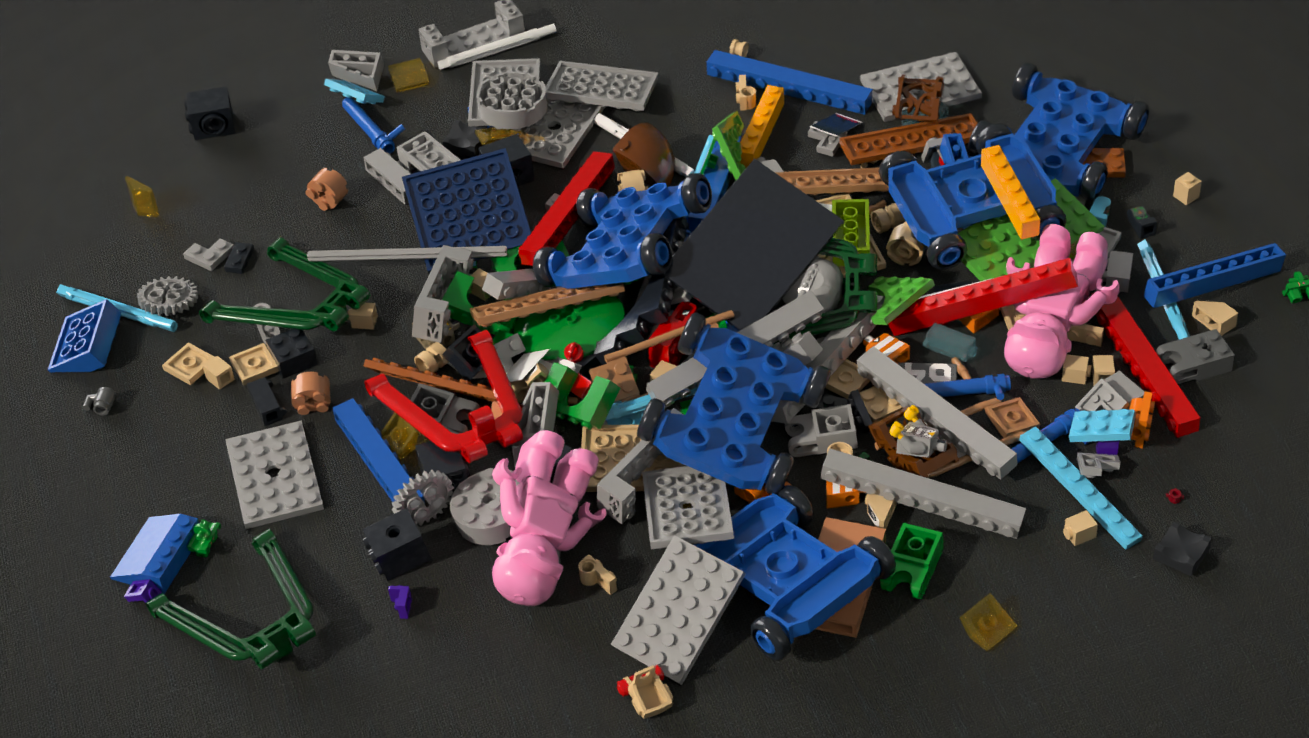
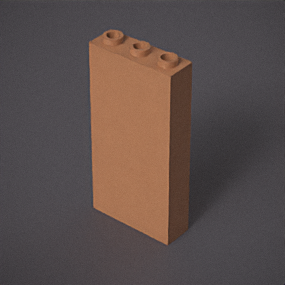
(839, 536)

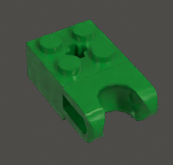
(916, 558)

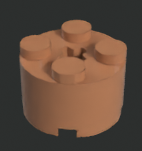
(327, 189)
(310, 393)

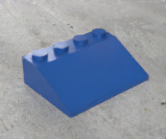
(86, 339)
(157, 551)

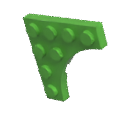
(727, 135)
(898, 295)

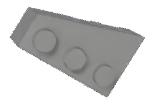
(357, 67)
(800, 346)
(538, 410)

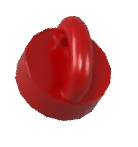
(573, 352)

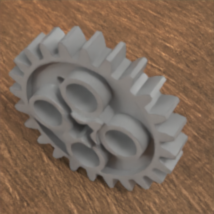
(167, 295)
(435, 489)

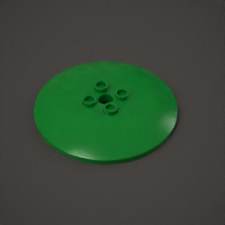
(583, 325)

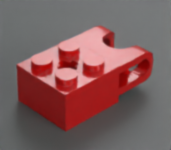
(668, 350)

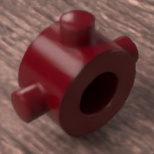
(1174, 496)

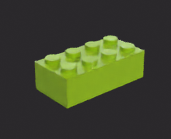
(856, 224)

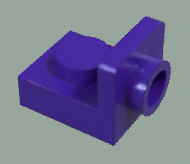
(142, 591)
(402, 597)

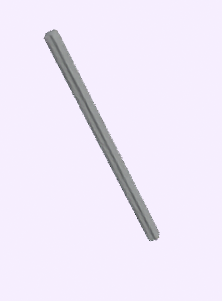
(404, 253)

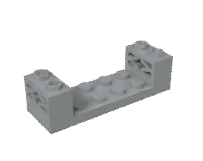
(507, 23)
(424, 153)
(429, 311)
(614, 489)

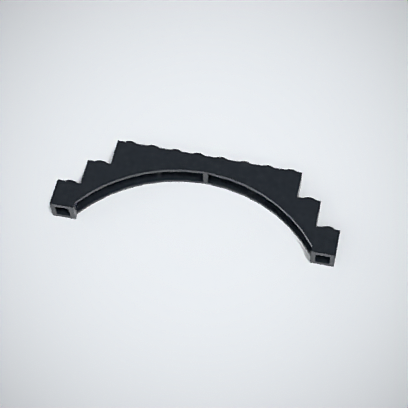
(651, 307)

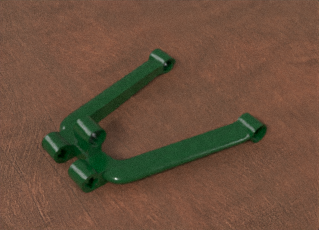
(854, 299)
(330, 313)
(268, 644)

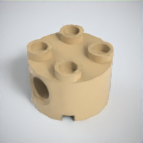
(632, 179)
(904, 246)

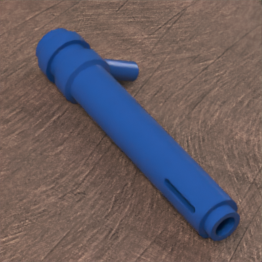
(378, 137)
(988, 384)
(1059, 427)

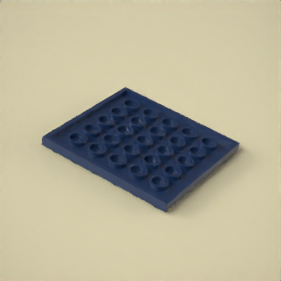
(467, 204)

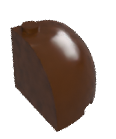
(646, 150)

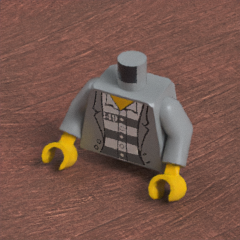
(915, 437)

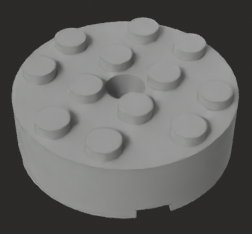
(512, 100)
(478, 509)

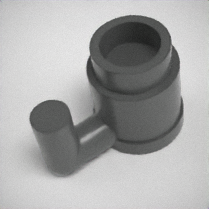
(102, 401)

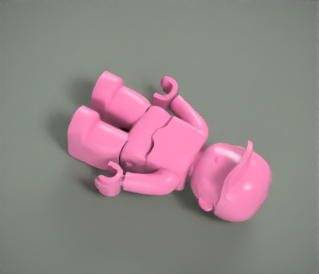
(1039, 339)
(541, 516)

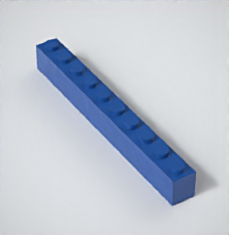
(795, 82)

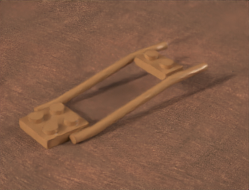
(619, 371)
(1009, 417)

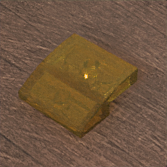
(408, 74)

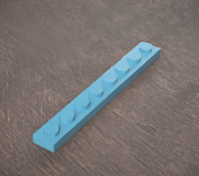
(1081, 488)

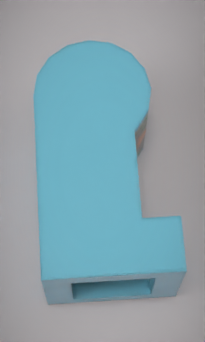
(1101, 209)

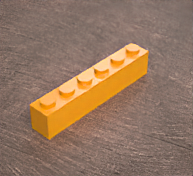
(761, 124)
(1010, 192)

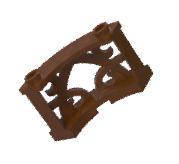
(931, 108)
(913, 464)

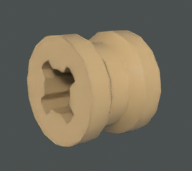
(739, 48)

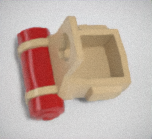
(647, 690)

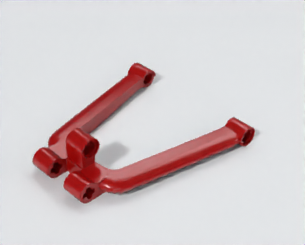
(484, 426)

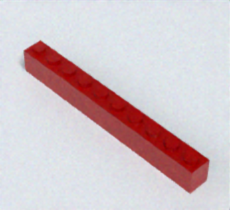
(564, 212)
(986, 296)
(1148, 368)

